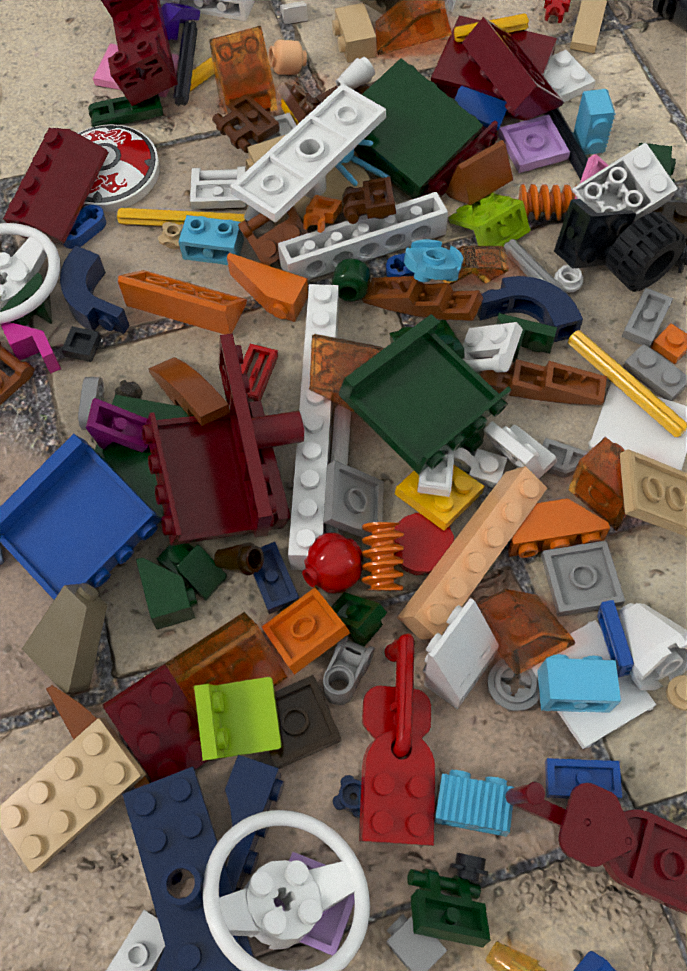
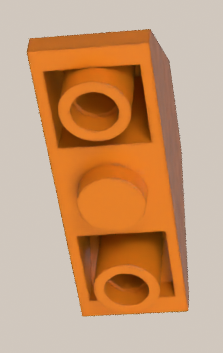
(556, 526)

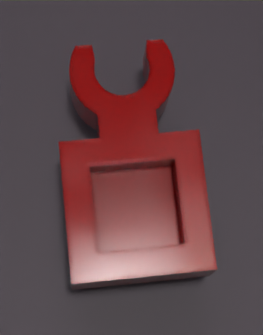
(556, 8)

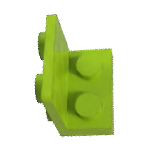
(493, 219)
(237, 718)

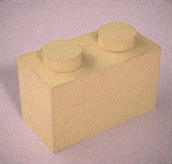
(354, 32)

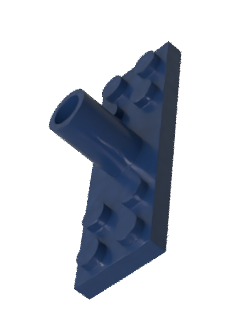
(175, 845)

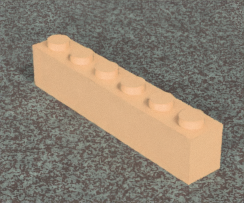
(472, 553)

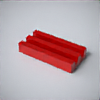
(267, 371)

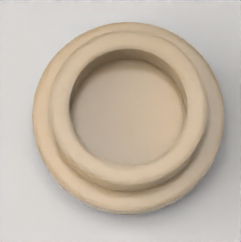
(677, 692)

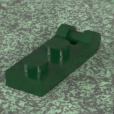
(120, 111)

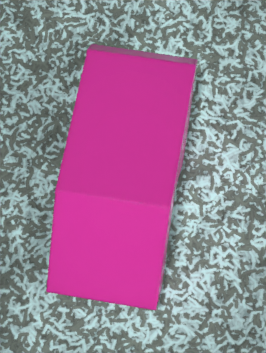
(28, 342)

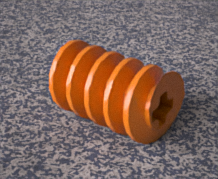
(546, 201)
(382, 556)

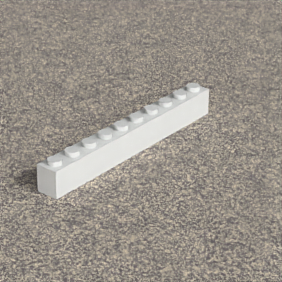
(317, 417)

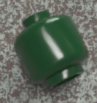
(352, 279)

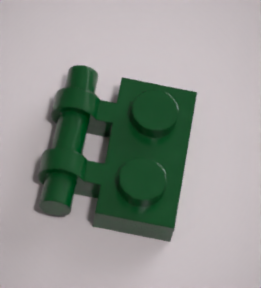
(445, 916)

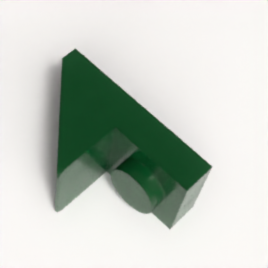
(42, 311)
(534, 335)
(194, 566)
(360, 617)

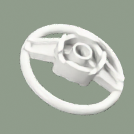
(23, 266)
(302, 891)

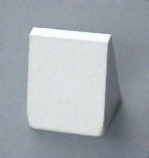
(294, 12)

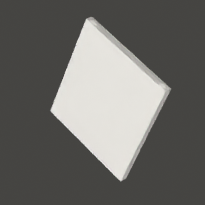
(636, 430)
(592, 726)

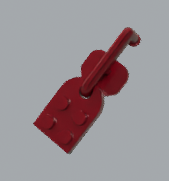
(631, 844)

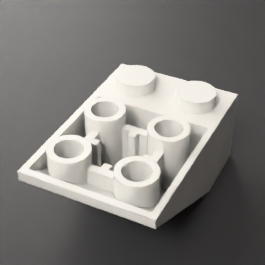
(630, 183)
(460, 654)

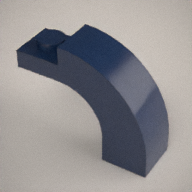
(78, 280)
(534, 298)

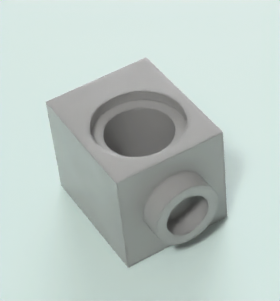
(413, 950)

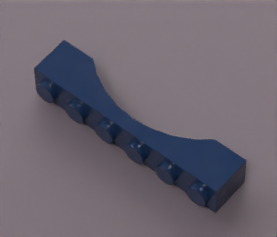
(249, 792)

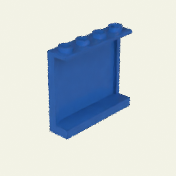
(74, 519)

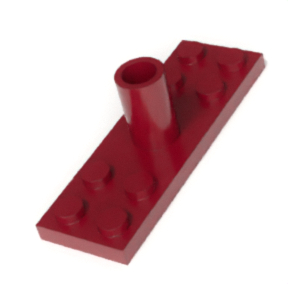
(254, 434)

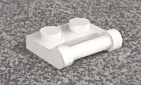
(212, 188)
(491, 341)

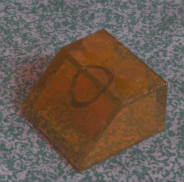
(599, 482)
(524, 629)

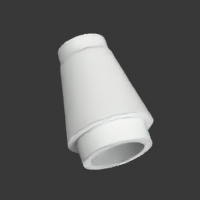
(357, 74)

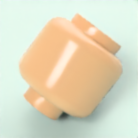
(287, 57)

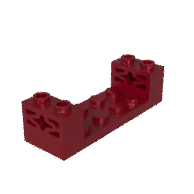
(144, 54)

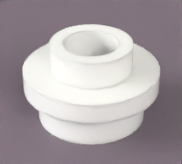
(567, 273)

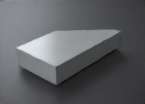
(566, 457)

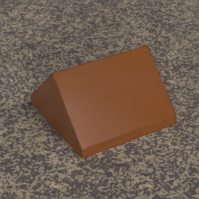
(481, 175)

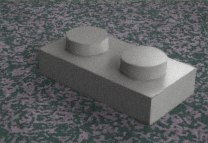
(647, 317)
(656, 373)

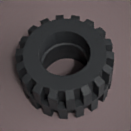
(645, 251)

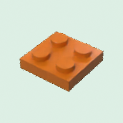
(305, 630)

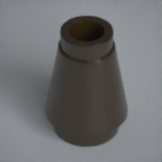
(241, 558)

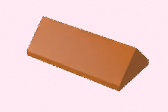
(181, 301)

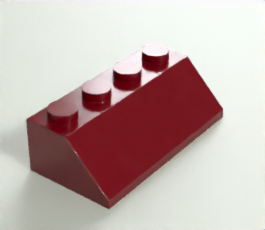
(510, 71)
(57, 183)

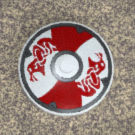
(128, 169)

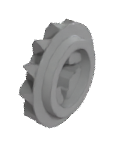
(501, 692)

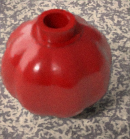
(333, 563)

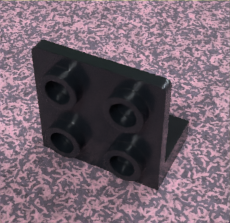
(589, 234)

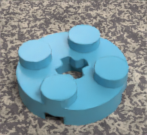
(432, 261)

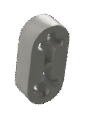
(91, 388)

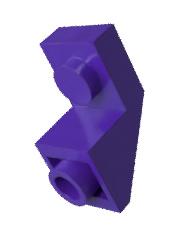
(176, 14)

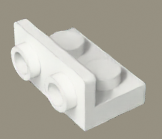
(520, 448)

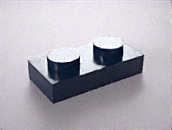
(275, 580)

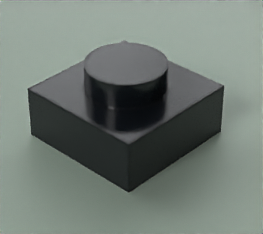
(81, 344)

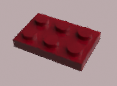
(158, 724)

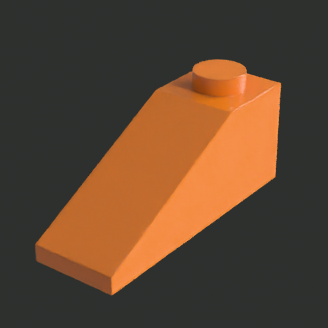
(274, 289)

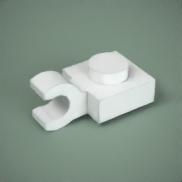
(483, 467)

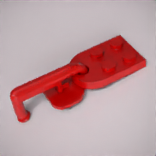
(398, 792)

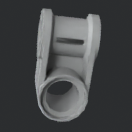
(347, 664)

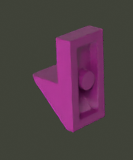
(113, 424)

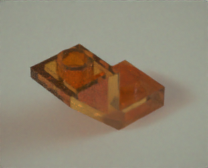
(483, 262)

